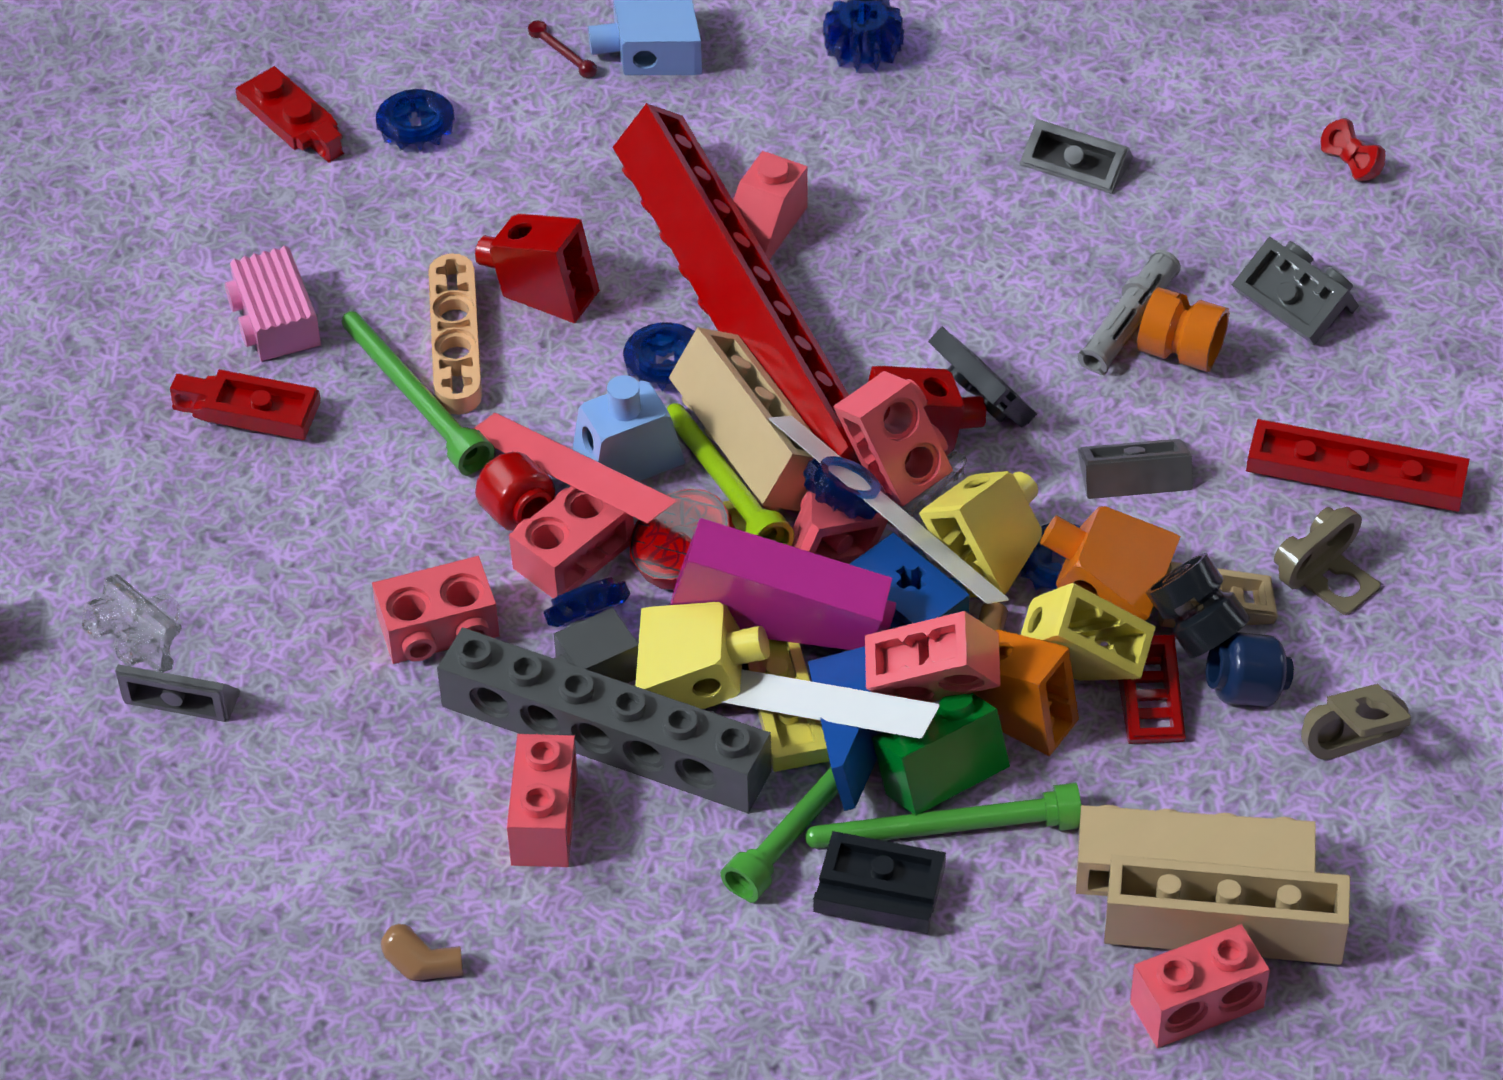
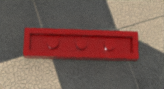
(1357, 465)

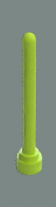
(759, 521)

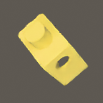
(988, 524)
(1082, 622)
(695, 652)

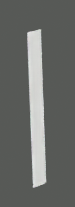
(893, 513)
(834, 704)

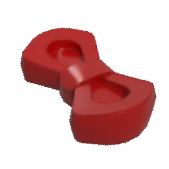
(1341, 141)

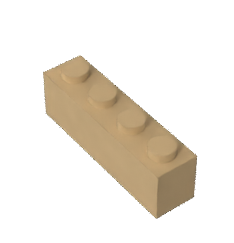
(733, 402)
(1187, 837)
(1184, 901)

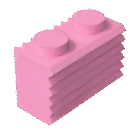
(273, 303)

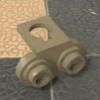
(1308, 558)
(1354, 721)

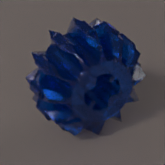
(863, 32)

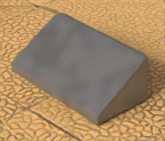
(1076, 156)
(1136, 468)
(176, 693)

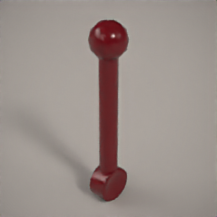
(586, 68)

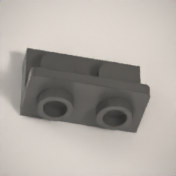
(1294, 290)

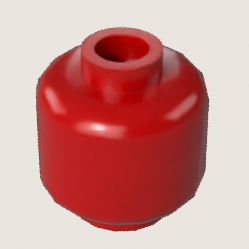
(513, 489)

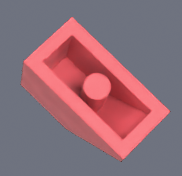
(772, 199)
(834, 533)

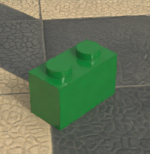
(953, 755)

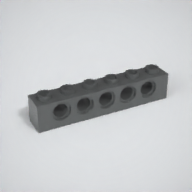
(608, 718)

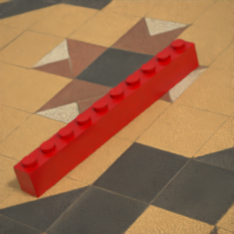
(729, 266)

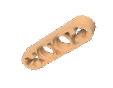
(455, 333)

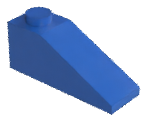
(848, 747)

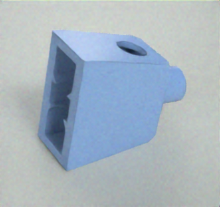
(651, 37)
(628, 430)

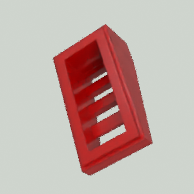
(1161, 652)

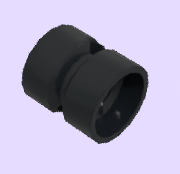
(1209, 622)

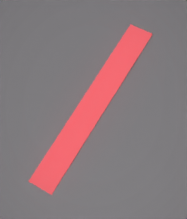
(576, 469)

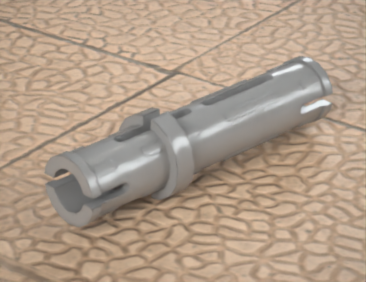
(1128, 312)

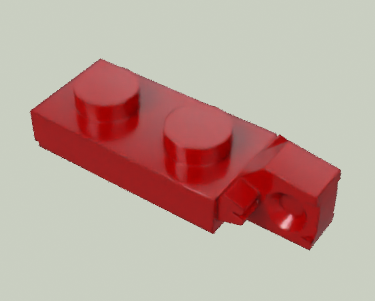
(291, 113)
(248, 402)

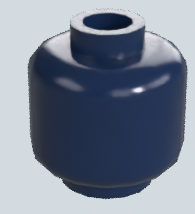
(1249, 670)

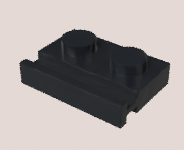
(973, 372)
(879, 882)

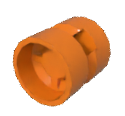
(1183, 329)

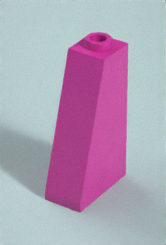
(783, 588)

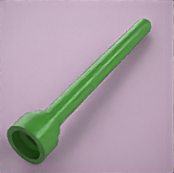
(466, 447)
(1055, 807)
(750, 871)

